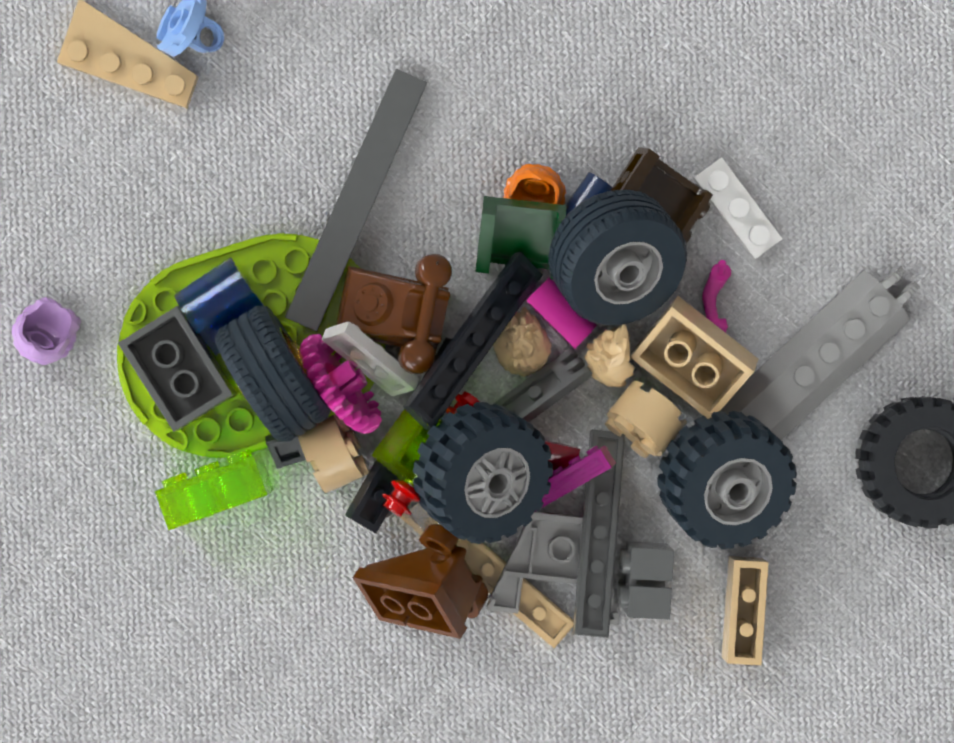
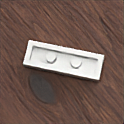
(738, 209)
(370, 357)

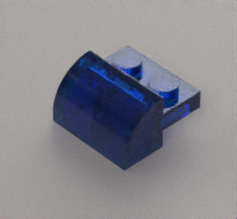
(217, 300)

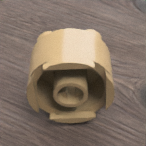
(645, 420)
(333, 454)

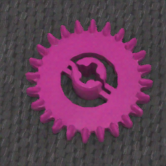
(340, 384)

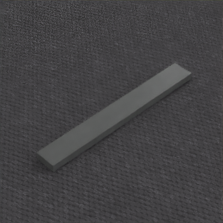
(356, 200)

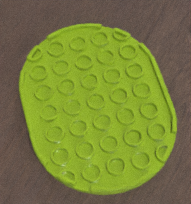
(275, 270)

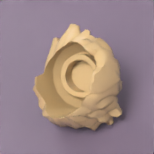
(523, 345)
(610, 357)

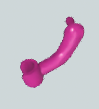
(717, 278)

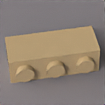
(745, 610)

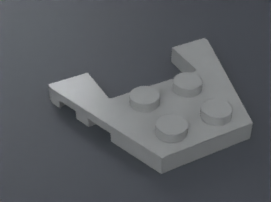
(543, 551)

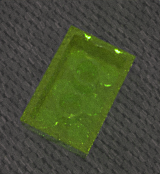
(213, 489)

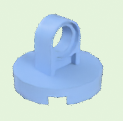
(182, 28)

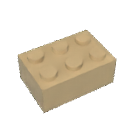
(694, 358)

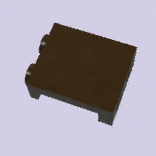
(674, 192)

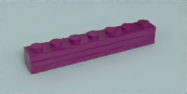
(578, 472)

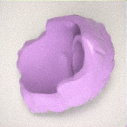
(45, 331)

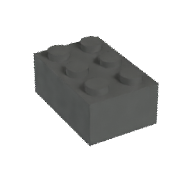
(177, 369)

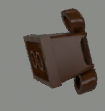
(400, 309)
(425, 587)

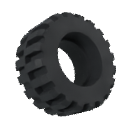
(878, 461)

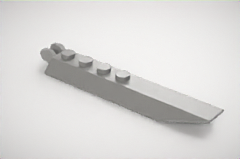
(824, 353)

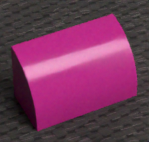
(558, 314)

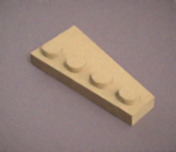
(118, 56)

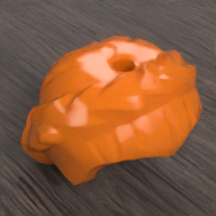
(535, 184)

